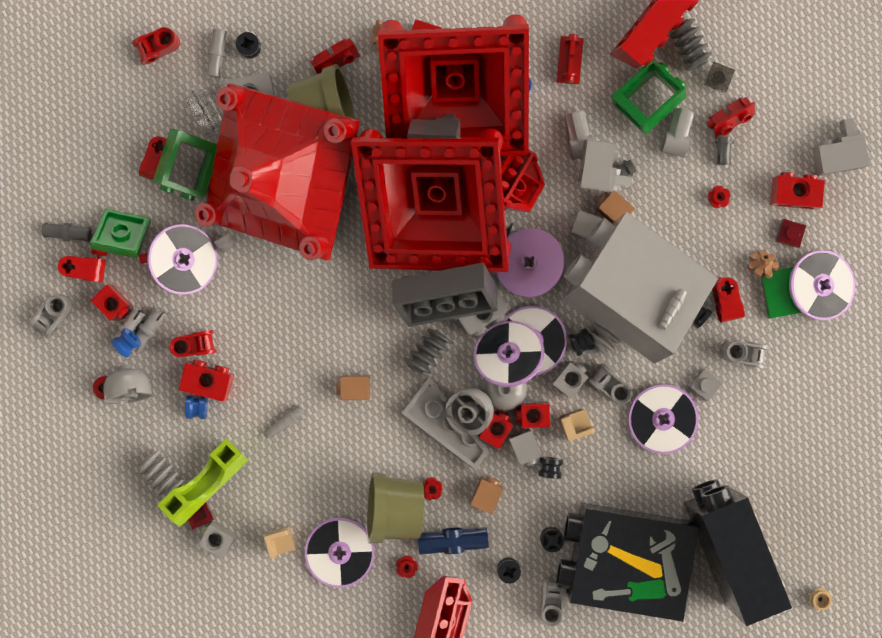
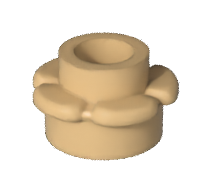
(820, 605)

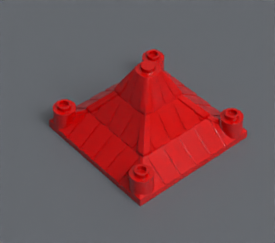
(458, 71)
(279, 171)
(432, 201)

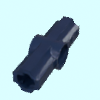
(453, 540)

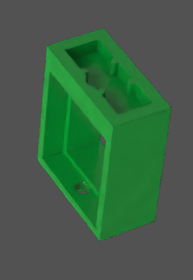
(628, 109)
(168, 157)

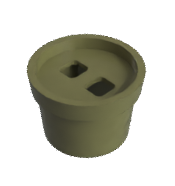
(324, 91)
(394, 508)

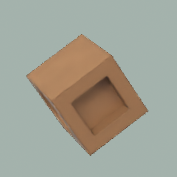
(613, 206)
(353, 387)
(487, 494)

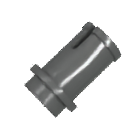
(724, 147)
(627, 168)

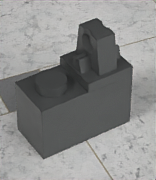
(440, 128)

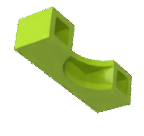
(186, 500)

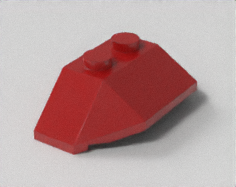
(521, 182)
(444, 609)

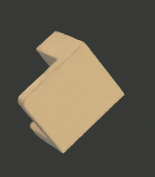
(576, 425)
(279, 541)

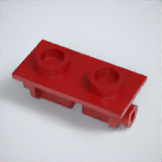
(344, 53)
(570, 59)
(740, 112)

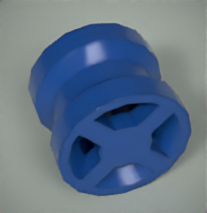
(126, 342)
(196, 407)

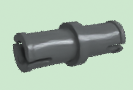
(67, 232)

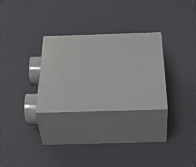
(631, 282)

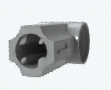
(577, 131)
(676, 139)

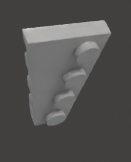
(430, 414)

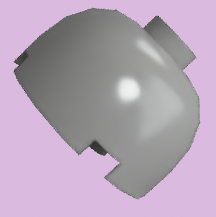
(126, 385)
(504, 397)
(469, 411)

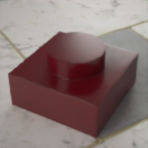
(790, 233)
(201, 517)

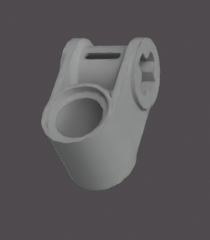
(48, 318)
(748, 353)
(610, 384)
(552, 600)

